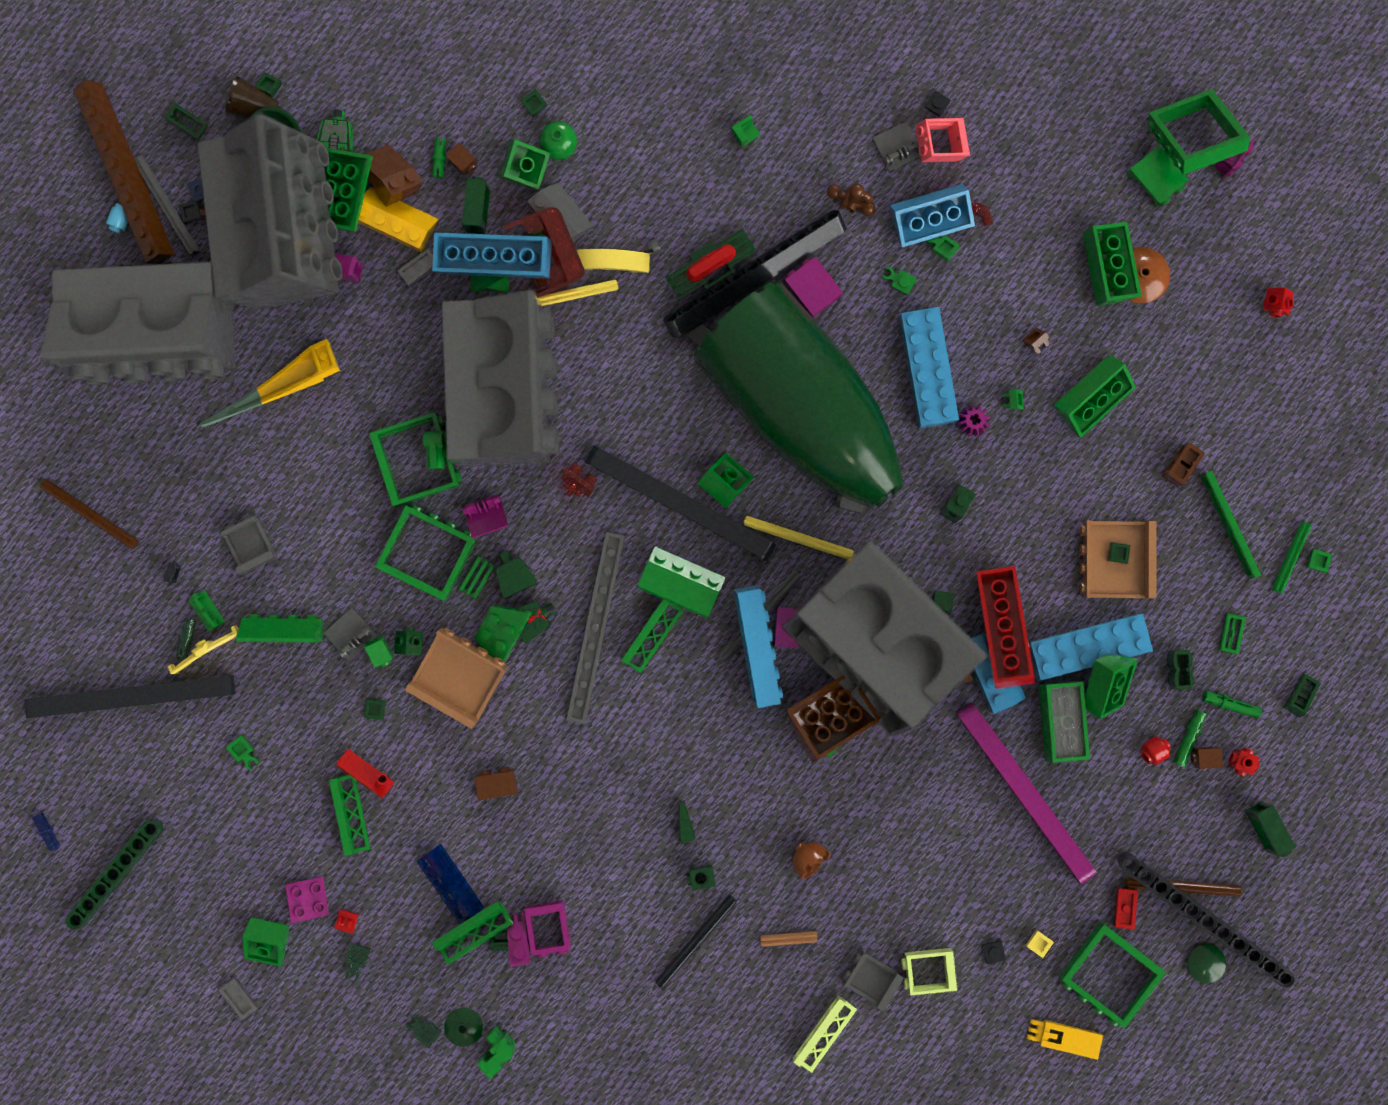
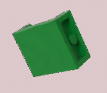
(1158, 176)

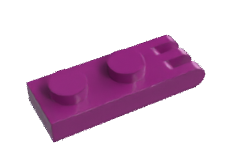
(518, 942)

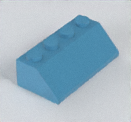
(932, 215)
(995, 698)

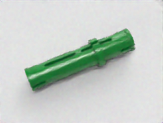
(1225, 702)
(1190, 737)

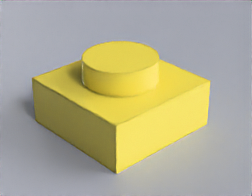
(1039, 943)

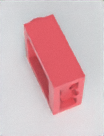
(957, 139)

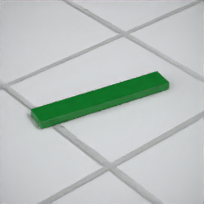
(1230, 525)

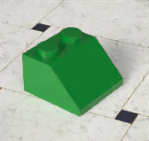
(524, 164)
(725, 480)
(265, 941)

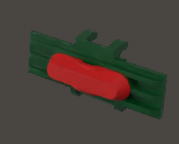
(708, 259)

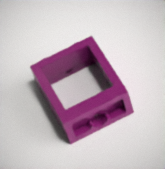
(558, 906)

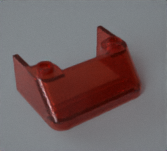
(567, 261)

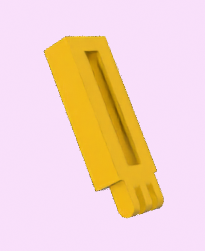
(1074, 1039)

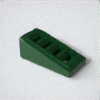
(172, 113)
(1291, 707)
(685, 826)

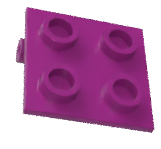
(1233, 163)
(485, 516)
(306, 899)

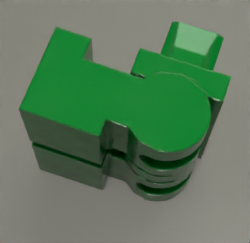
(501, 1051)

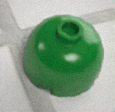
(558, 140)

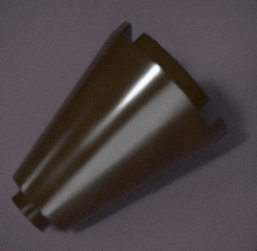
(247, 99)

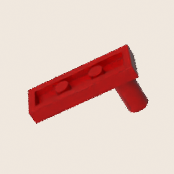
(365, 773)

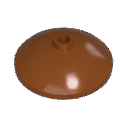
(1158, 274)

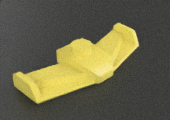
(202, 648)

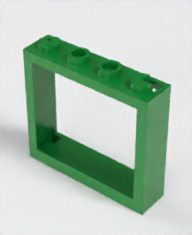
(1238, 137)
(386, 469)
(434, 520)
(1083, 953)

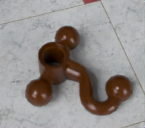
(853, 198)

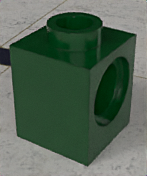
(709, 881)

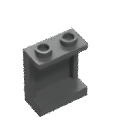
(248, 544)
(872, 979)

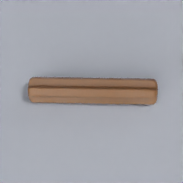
(788, 938)

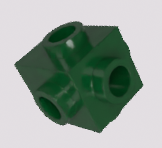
(408, 642)

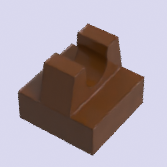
(1036, 339)

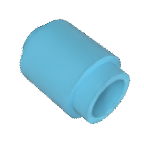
(117, 219)

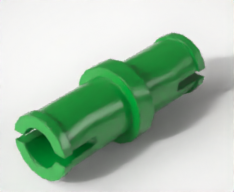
(438, 158)

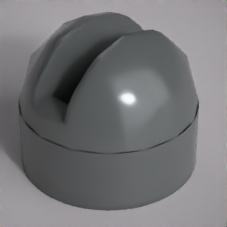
(653, 247)

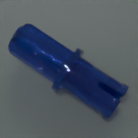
(46, 831)

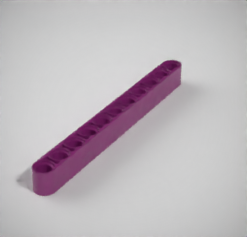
(1027, 793)

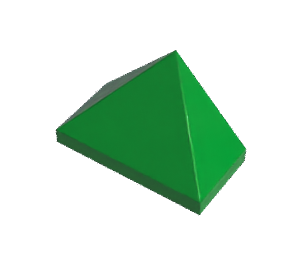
(489, 284)

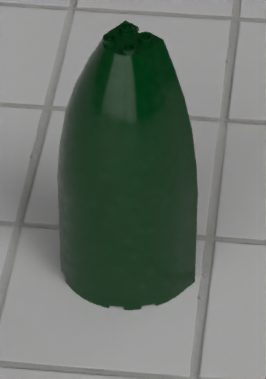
(802, 396)

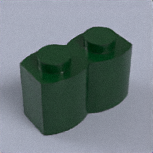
(1180, 674)

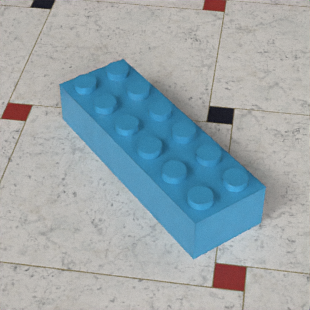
(492, 255)
(928, 367)
(757, 647)
(1081, 647)

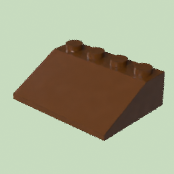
(829, 719)

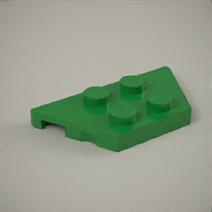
(501, 630)

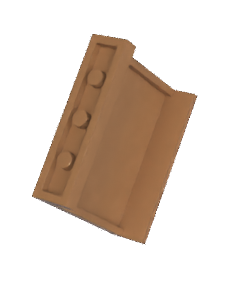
(1114, 579)
(457, 677)

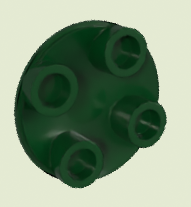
(1206, 963)

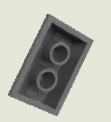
(557, 197)

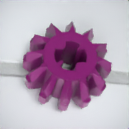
(979, 426)

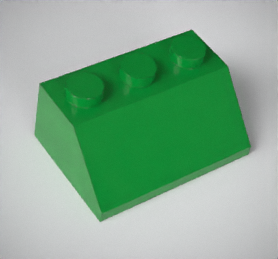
(1109, 684)

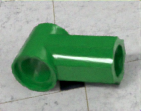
(435, 443)

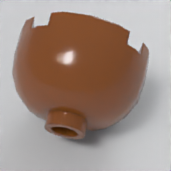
(809, 858)

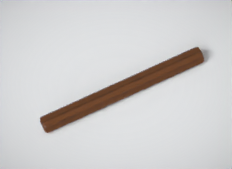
(89, 514)
(1192, 887)

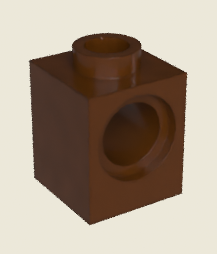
(462, 159)
(1207, 757)

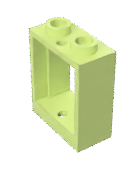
(950, 984)

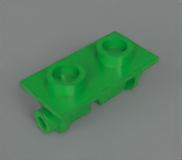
(206, 610)

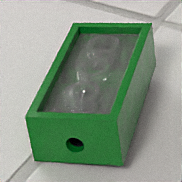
(1064, 721)

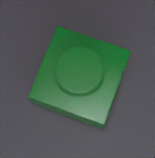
(1319, 560)

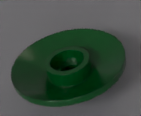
(467, 1018)

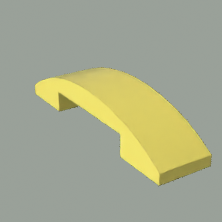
(614, 260)

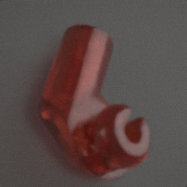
(983, 212)

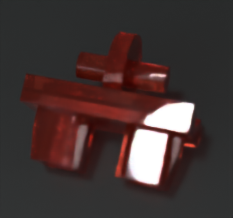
(576, 484)

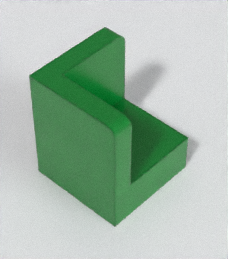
(745, 131)

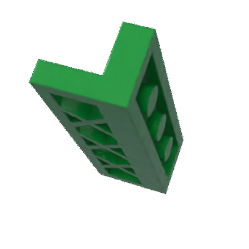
(646, 631)
(342, 815)
(467, 927)

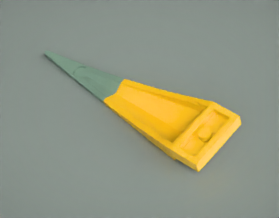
(304, 371)

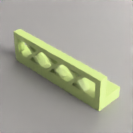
(819, 1030)

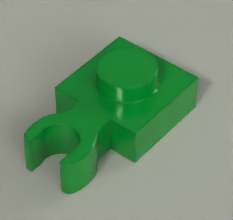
(944, 247)
(901, 282)
(241, 750)

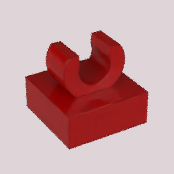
(346, 921)

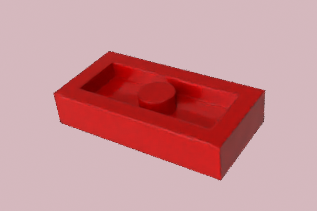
(1125, 908)

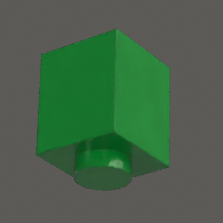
(379, 651)

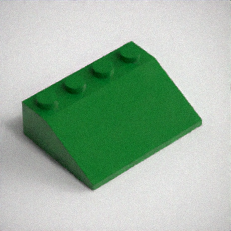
(348, 179)

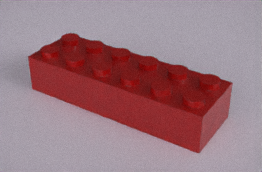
(1005, 627)

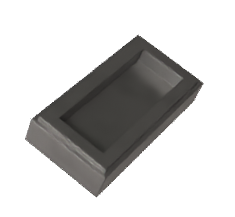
(417, 267)
(238, 998)

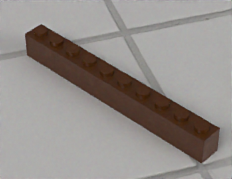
(123, 172)

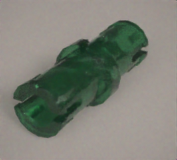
(186, 638)

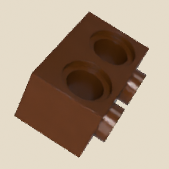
(1183, 464)

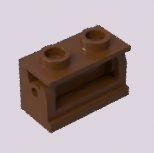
(496, 784)

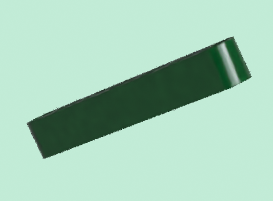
(108, 880)

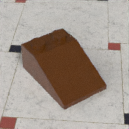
(392, 175)

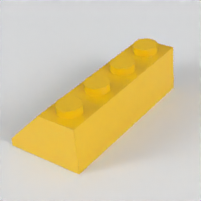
(397, 221)

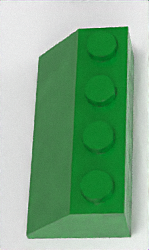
(1111, 263)
(1095, 395)
(681, 582)
(280, 630)

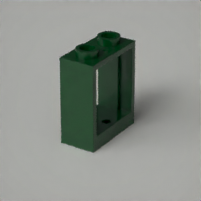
(476, 205)
(1270, 829)

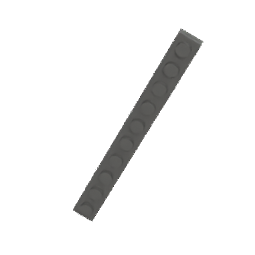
(595, 628)

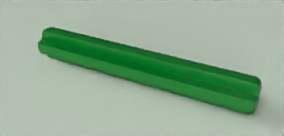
(1291, 557)

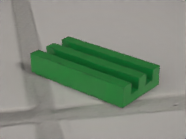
(471, 572)
(1228, 616)

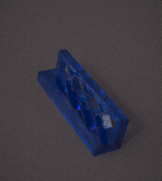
(452, 883)

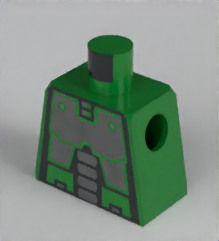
(337, 132)

